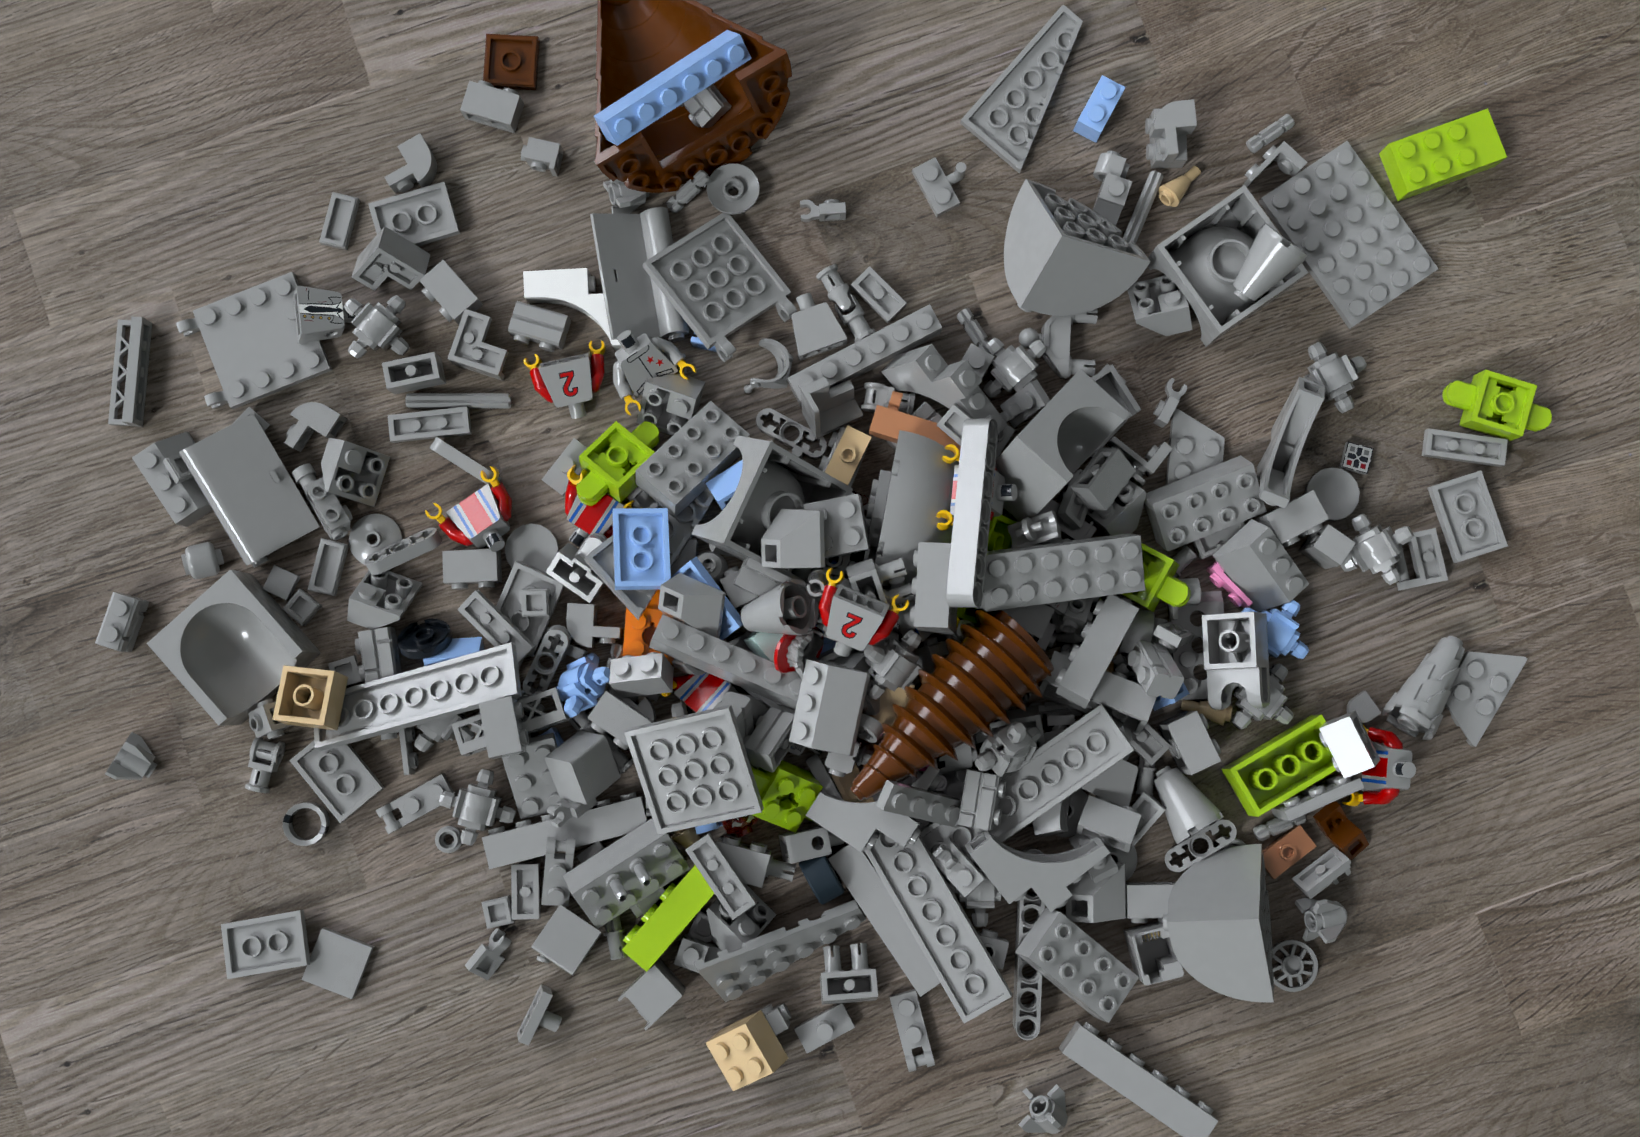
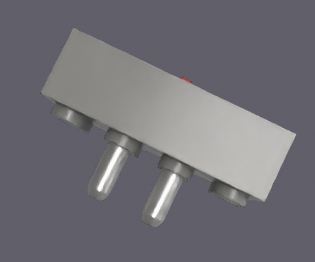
(625, 873)

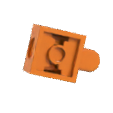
(640, 632)

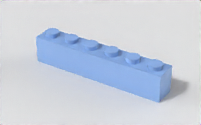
(672, 87)

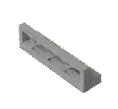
(135, 373)
(760, 579)
(532, 724)

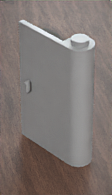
(629, 292)
(236, 479)

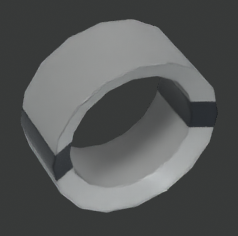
(288, 827)

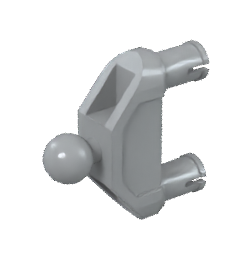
(1056, 337)

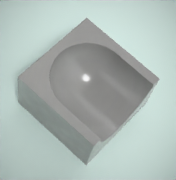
(1208, 257)
(1057, 443)
(768, 482)
(232, 647)

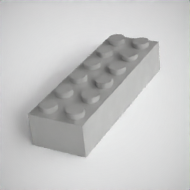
(1063, 571)

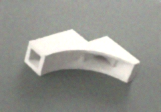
(569, 289)

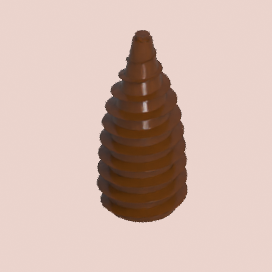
(958, 700)

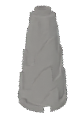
(1424, 694)

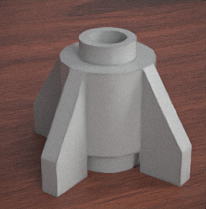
(623, 198)
(132, 760)
(1322, 918)
(1046, 1112)

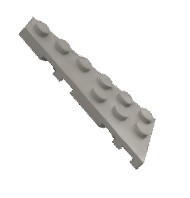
(1016, 102)
(680, 530)
(775, 951)

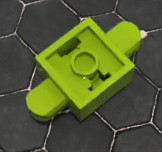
(1497, 405)
(609, 455)
(1160, 582)
(786, 794)

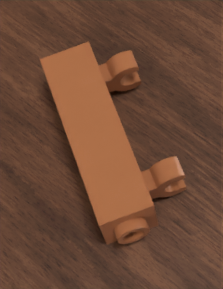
(889, 421)

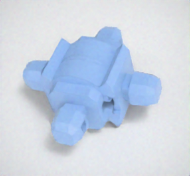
(1282, 631)
(582, 684)

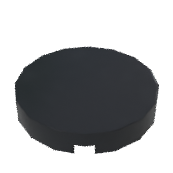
(424, 639)

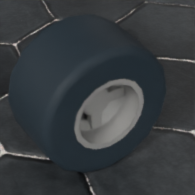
(822, 879)

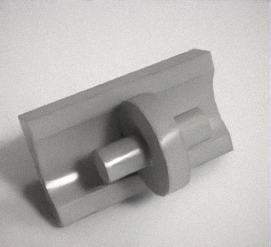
(1035, 530)

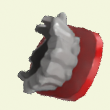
(794, 650)

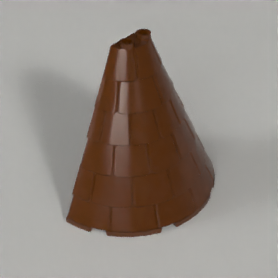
(648, 37)

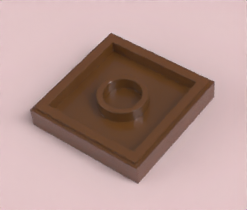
(511, 61)

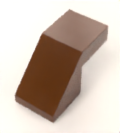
(1340, 830)

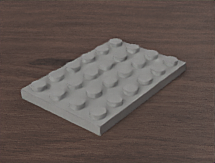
(1351, 233)

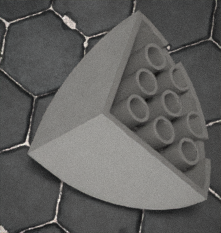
(1065, 255)
(916, 493)
(1224, 923)

